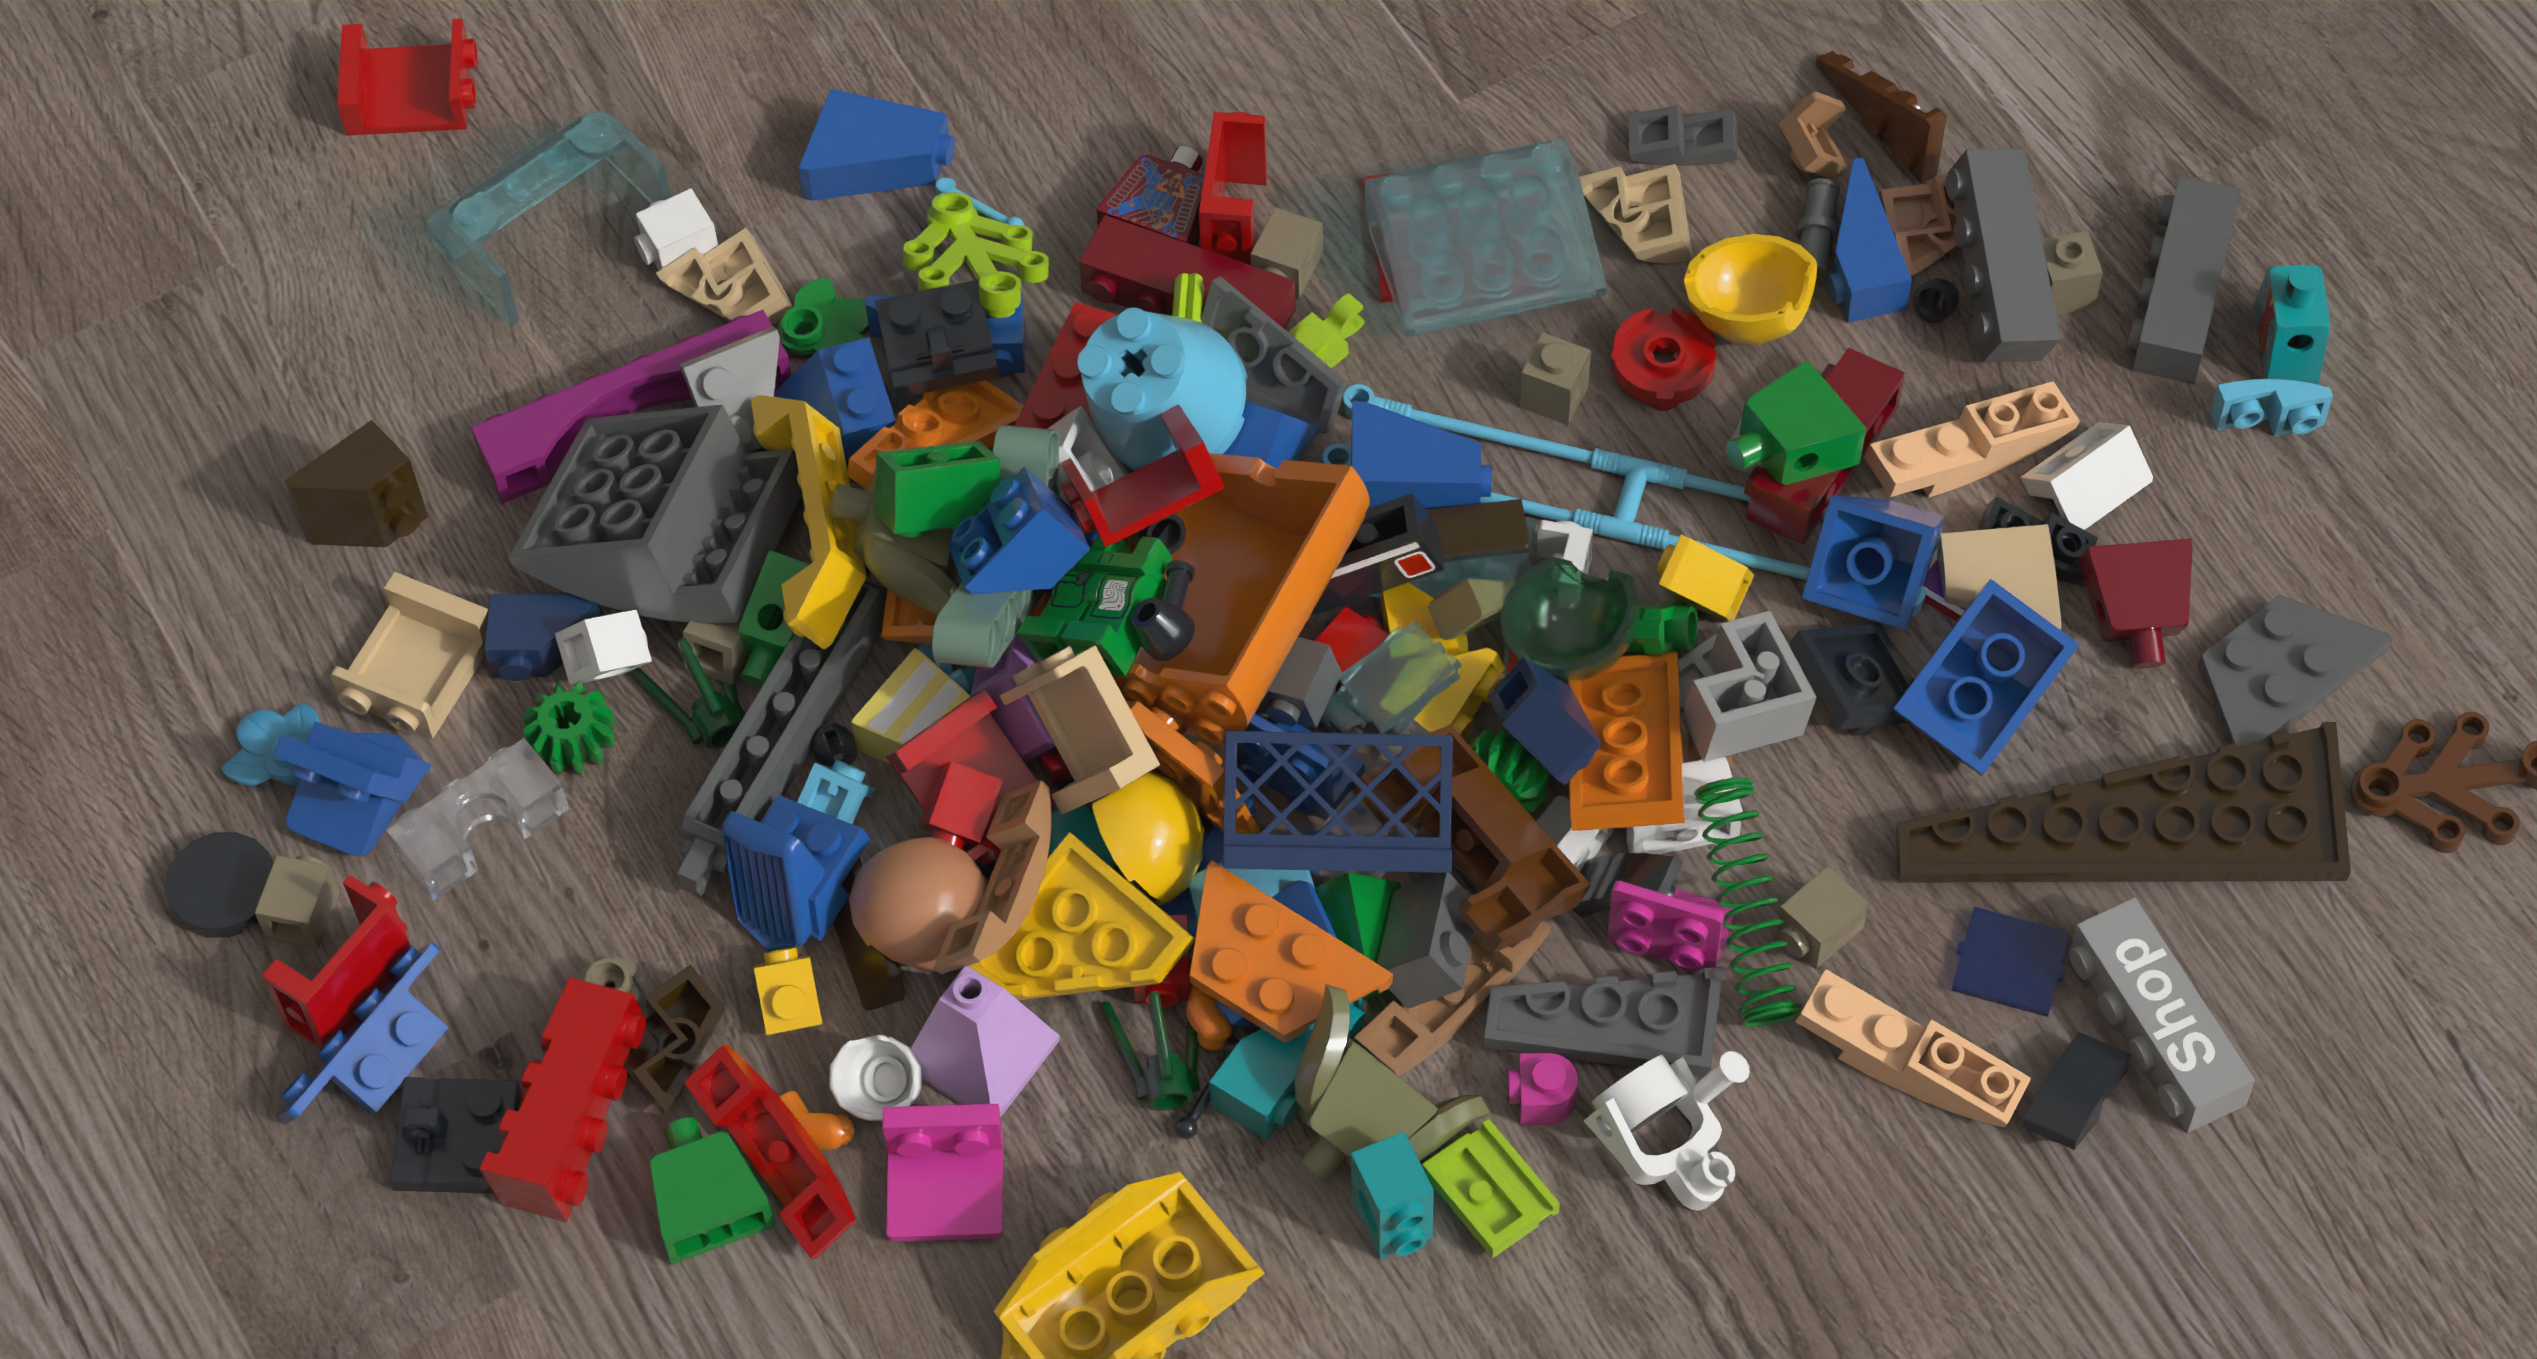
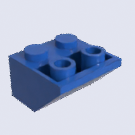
(1018, 539)

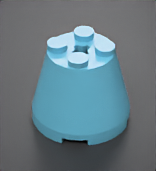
(1183, 366)

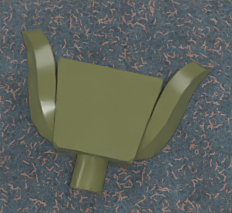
(901, 564)
(1361, 1101)

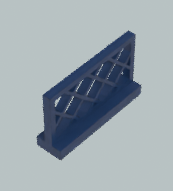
(1338, 852)

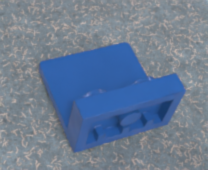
(1308, 761)

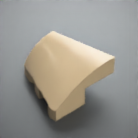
(1643, 211)
(729, 279)
(2012, 557)

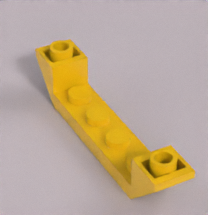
(825, 590)

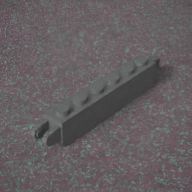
(777, 735)

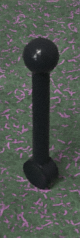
(1187, 1126)

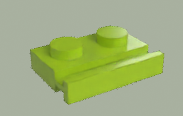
(1490, 1188)

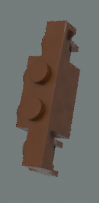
(1492, 841)

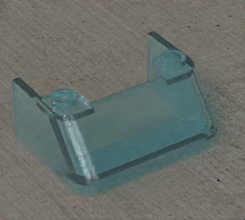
(526, 179)

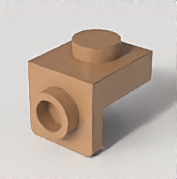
(1808, 135)

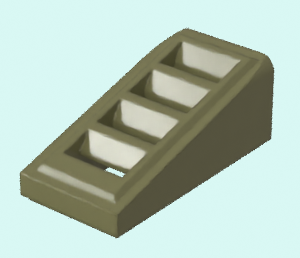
(1468, 606)

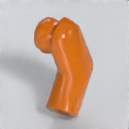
(1207, 1020)
(825, 1129)

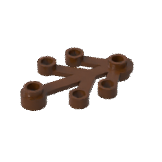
(2444, 783)

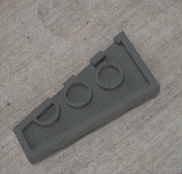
(1611, 1019)

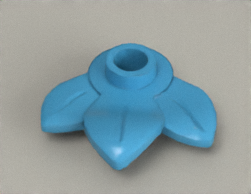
(259, 736)

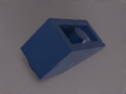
(523, 631)

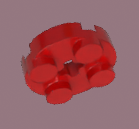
(1657, 382)

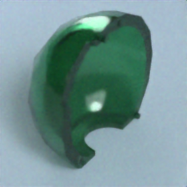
(1570, 619)

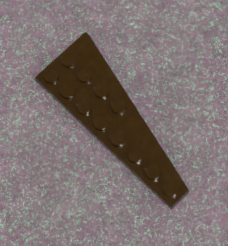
(2212, 817)

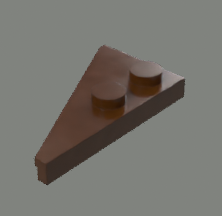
(1891, 114)

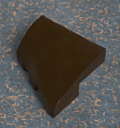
(676, 1031)

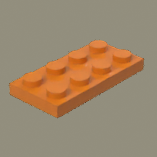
(1640, 763)

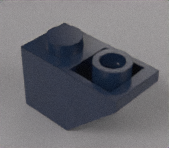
(1545, 719)

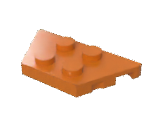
(1191, 766)
(1271, 959)

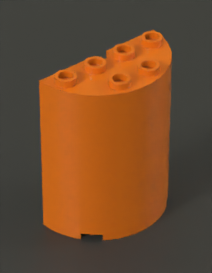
(1259, 570)

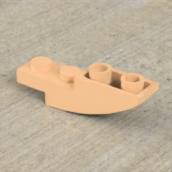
(1976, 445)
(1910, 1057)

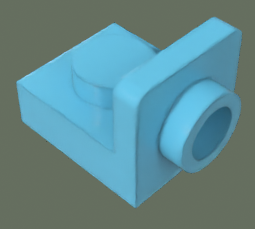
(836, 790)

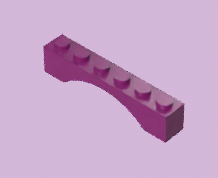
(530, 442)

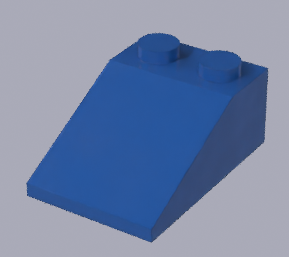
(1985, 677)

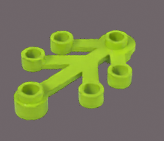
(955, 217)

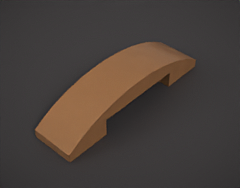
(1023, 836)
(1409, 1036)

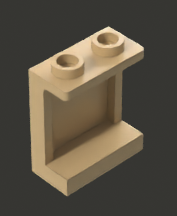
(415, 658)
(1086, 724)

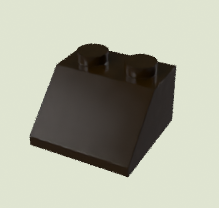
(358, 493)

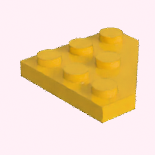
(1086, 933)

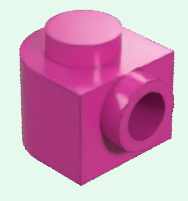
(1543, 1088)

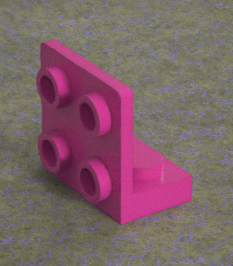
(1675, 928)
(944, 1172)

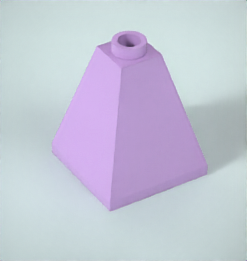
(981, 1043)

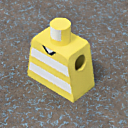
(905, 706)

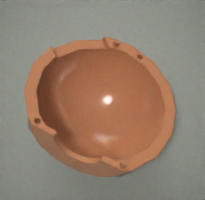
(912, 896)

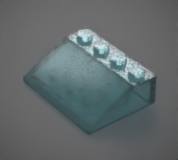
(1484, 237)

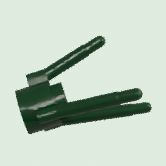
(714, 715)
(1167, 1080)

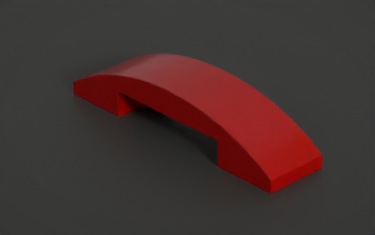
(777, 1146)

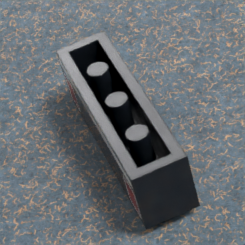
(1390, 549)

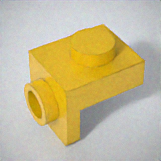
(787, 991)

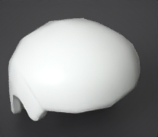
(873, 1076)

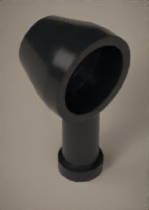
(1163, 624)

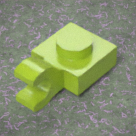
(1328, 337)

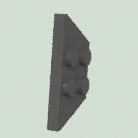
(2284, 666)

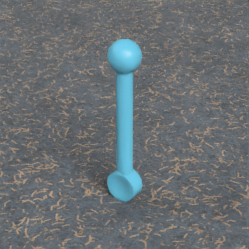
(948, 185)

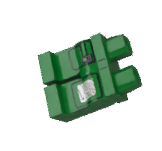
(1097, 603)

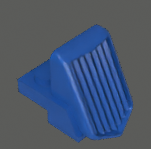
(349, 785)
(789, 871)

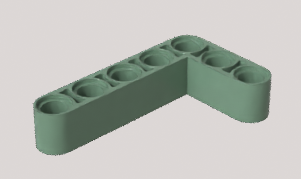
(981, 626)

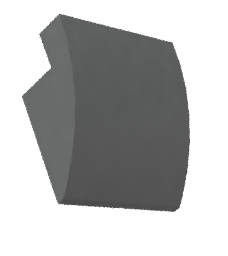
(661, 516)

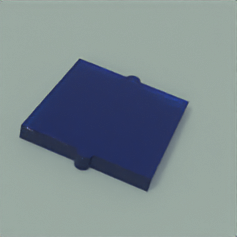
(2010, 961)

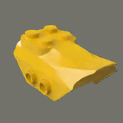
(1126, 1278)

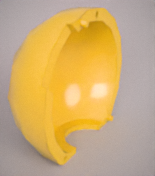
(1751, 287)
(1152, 834)

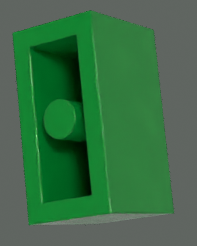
(933, 486)

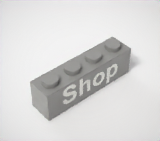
(2160, 1015)

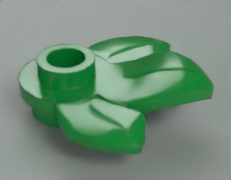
(827, 319)

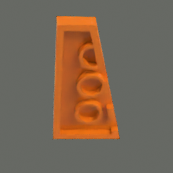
(940, 418)

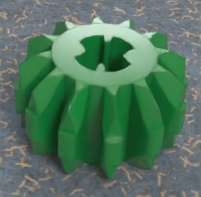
(569, 727)
(1513, 767)

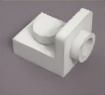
(1565, 541)

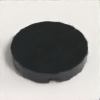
(218, 883)

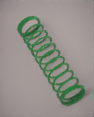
(1771, 1012)

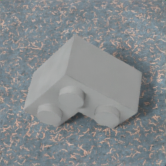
(1755, 691)

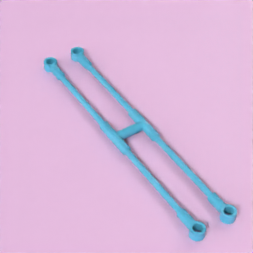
(1635, 469)

